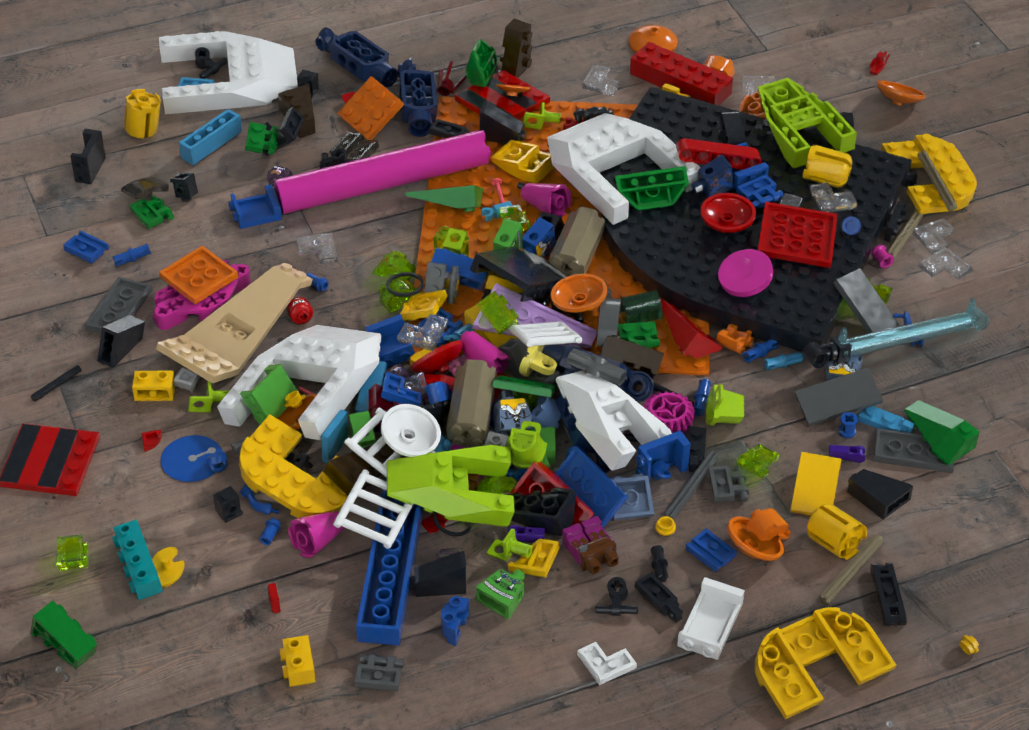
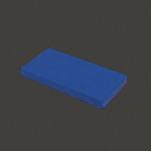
(591, 485)

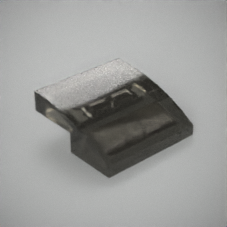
(356, 146)
(144, 187)

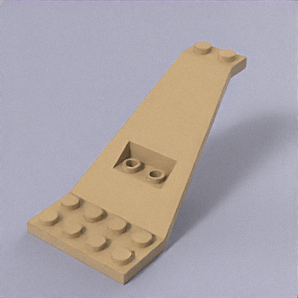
(232, 333)

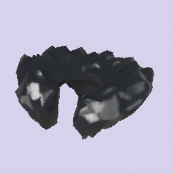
(590, 113)

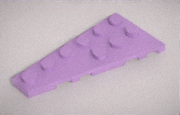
(533, 312)

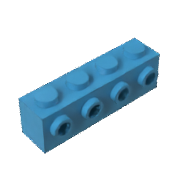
(210, 137)

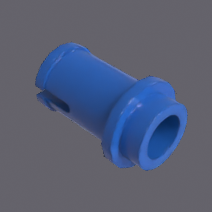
(320, 284)
(272, 527)

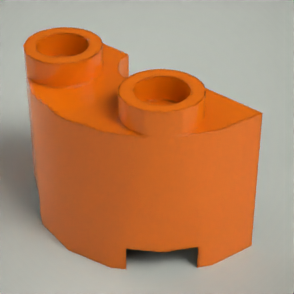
(720, 64)
(734, 339)
(768, 524)

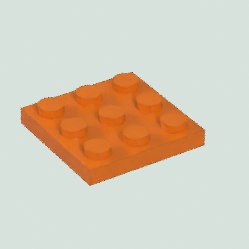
(370, 108)
(198, 274)

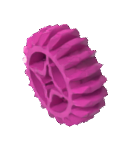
(671, 410)

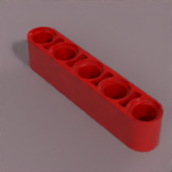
(704, 152)

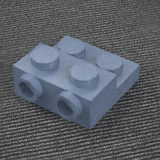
(640, 499)

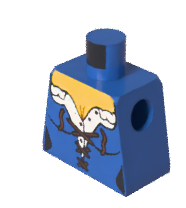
(540, 238)

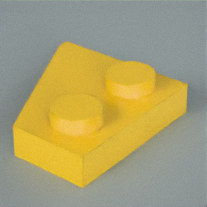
(540, 560)

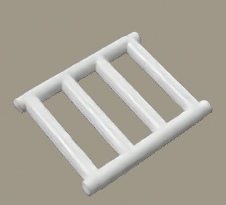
(545, 333)
(368, 455)
(357, 490)

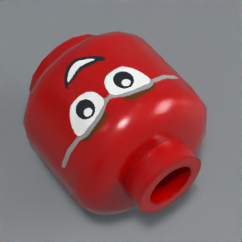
(300, 308)

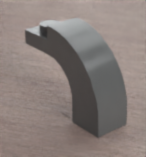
(608, 319)
(516, 351)

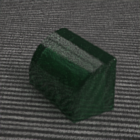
(641, 307)

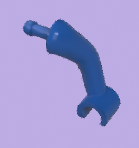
(907, 320)
(264, 508)

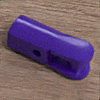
(847, 453)
(527, 534)

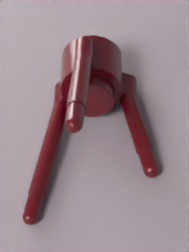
(445, 86)

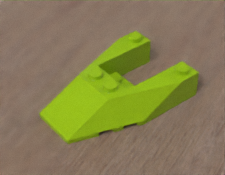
(793, 109)
(441, 483)

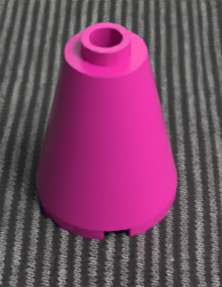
(547, 197)
(478, 348)
(313, 532)

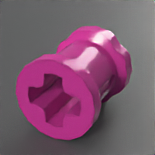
(885, 260)

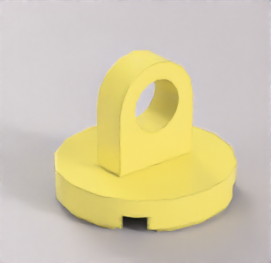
(536, 361)

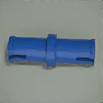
(131, 255)
(760, 350)
(701, 396)

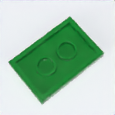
(524, 386)

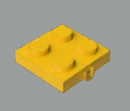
(423, 305)

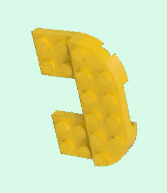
(950, 166)
(266, 470)
(827, 631)

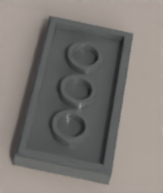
(120, 301)
(865, 302)
(838, 396)
(906, 450)

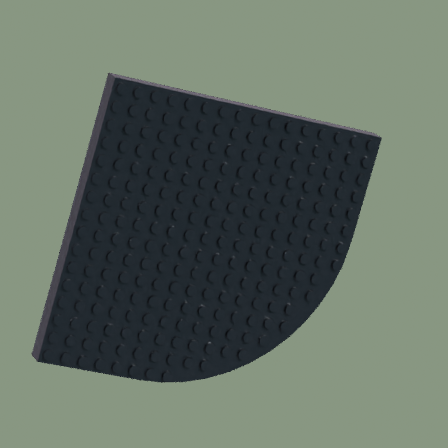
(682, 255)

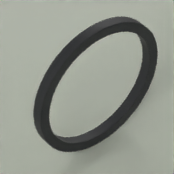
(404, 274)
(450, 532)

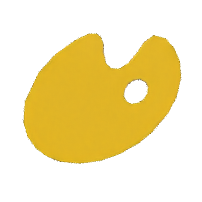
(166, 569)

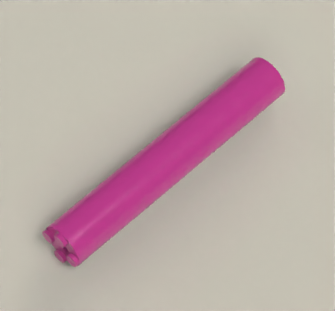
(382, 171)

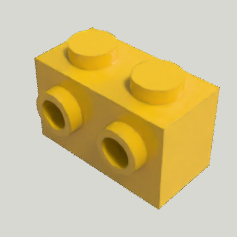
(153, 386)
(298, 659)

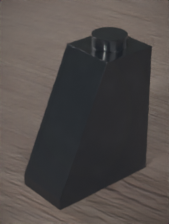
(500, 126)
(119, 339)
(879, 492)
(441, 576)

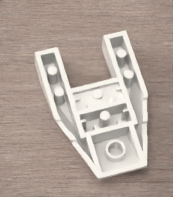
(604, 412)

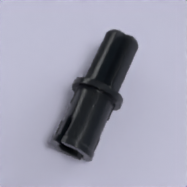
(659, 563)

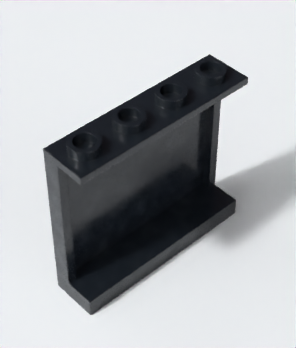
(518, 269)

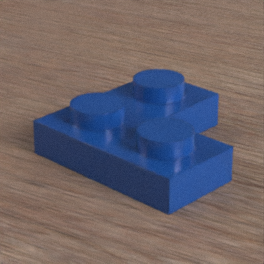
(394, 391)

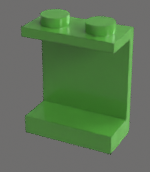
(269, 394)

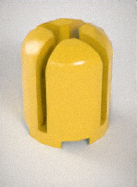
(142, 113)
(828, 166)
(836, 531)

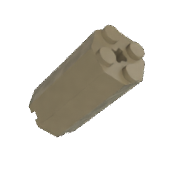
(577, 242)
(471, 404)

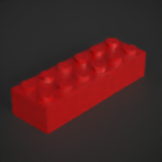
(694, 79)

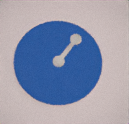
(187, 458)

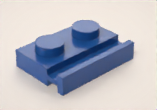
(86, 247)
(711, 550)

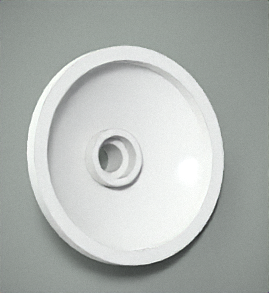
(413, 423)

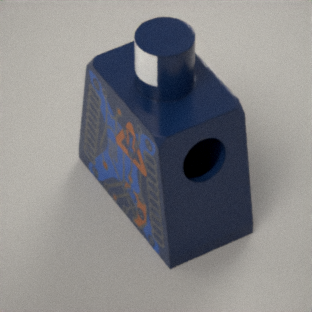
(714, 177)

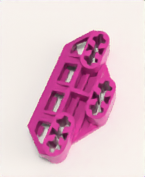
(174, 308)

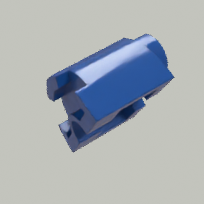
(453, 615)

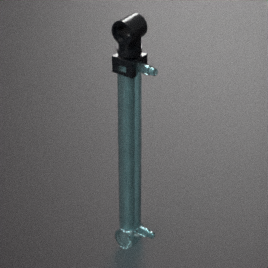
(842, 348)

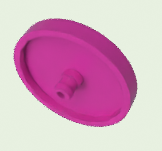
(745, 273)

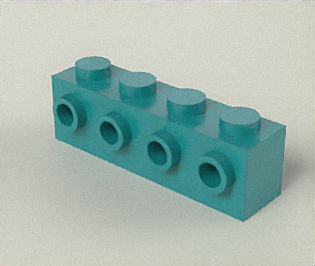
(137, 559)

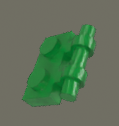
(256, 136)
(148, 215)
(641, 333)

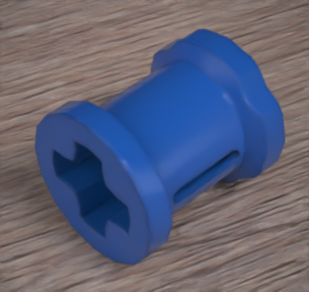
(848, 424)

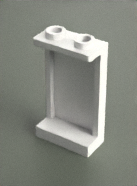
(711, 618)

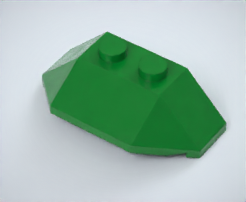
(481, 64)
(653, 188)

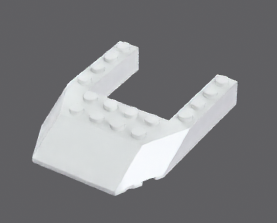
(255, 71)
(605, 143)
(316, 354)

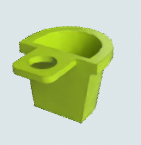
(724, 406)
(526, 445)

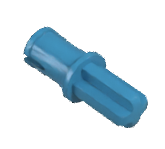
(783, 360)

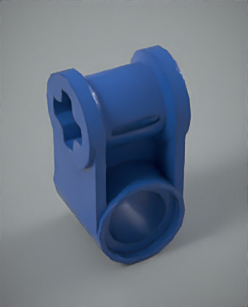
(438, 392)

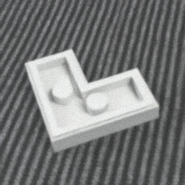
(604, 667)

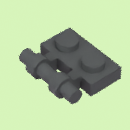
(436, 276)
(722, 485)
(378, 676)

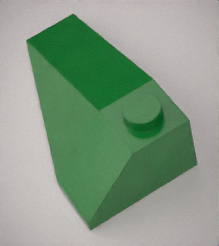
(459, 197)
(947, 434)

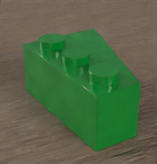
(63, 634)

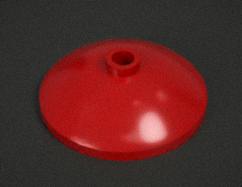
(728, 212)
(438, 359)

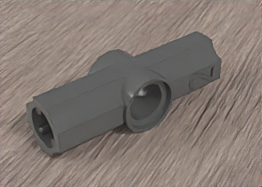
(596, 366)

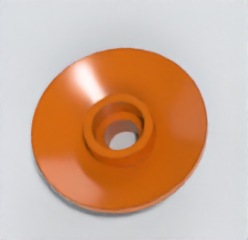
(512, 90)

